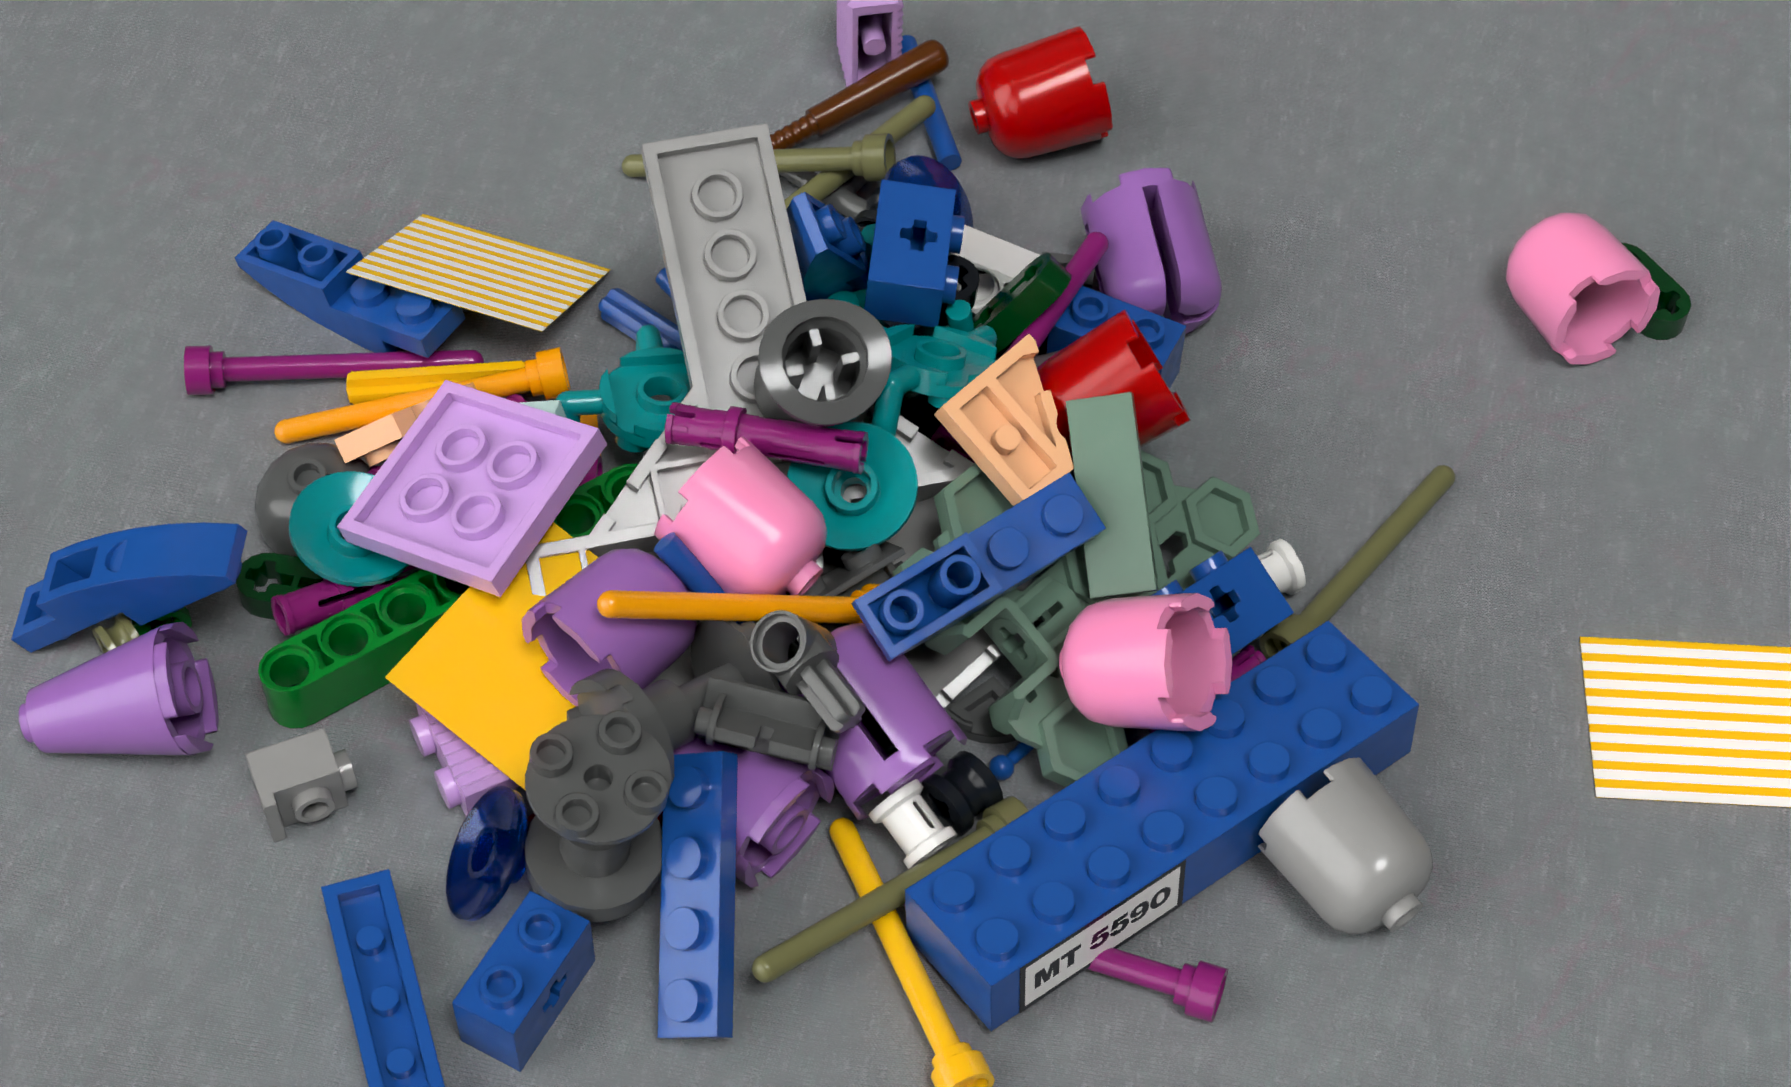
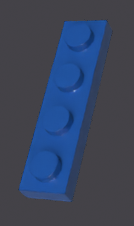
(698, 898)
(381, 983)

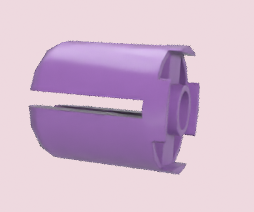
(1156, 247)
(903, 710)

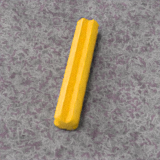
(382, 383)

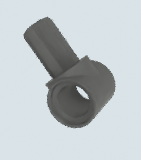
(810, 670)

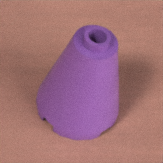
(128, 701)
(772, 808)

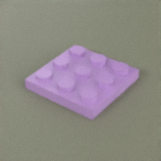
(472, 487)

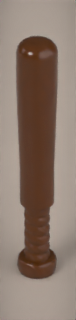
(865, 94)

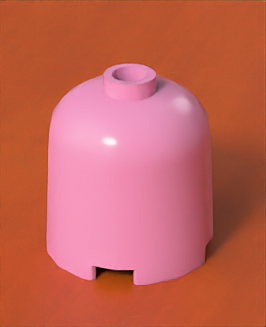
(1580, 286)
(749, 524)
(1147, 662)

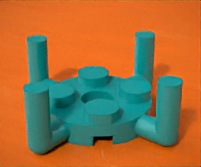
(931, 366)
(626, 392)

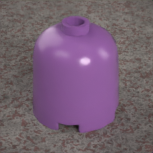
(585, 642)

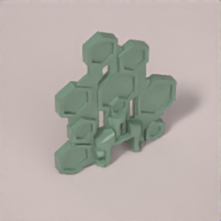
(1038, 705)

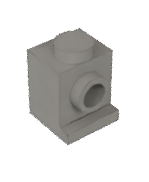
(300, 780)

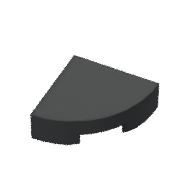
(973, 715)

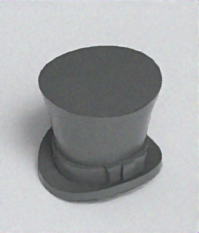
(822, 364)

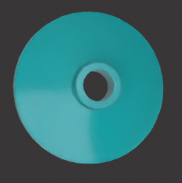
(889, 497)
(320, 542)

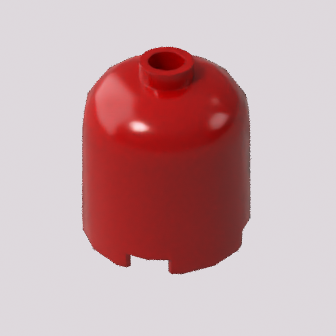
(1041, 97)
(1109, 362)

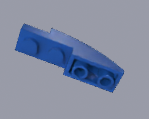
(827, 248)
(313, 280)
(978, 567)
(129, 572)

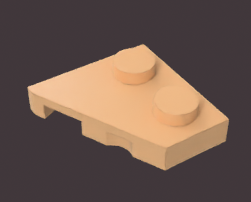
(1010, 425)
(380, 437)

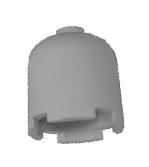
(1350, 851)

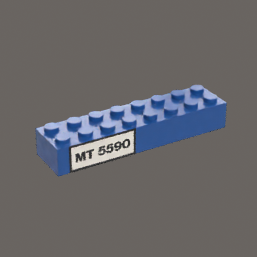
(1151, 826)

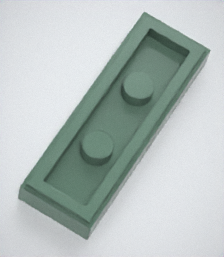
(1113, 481)

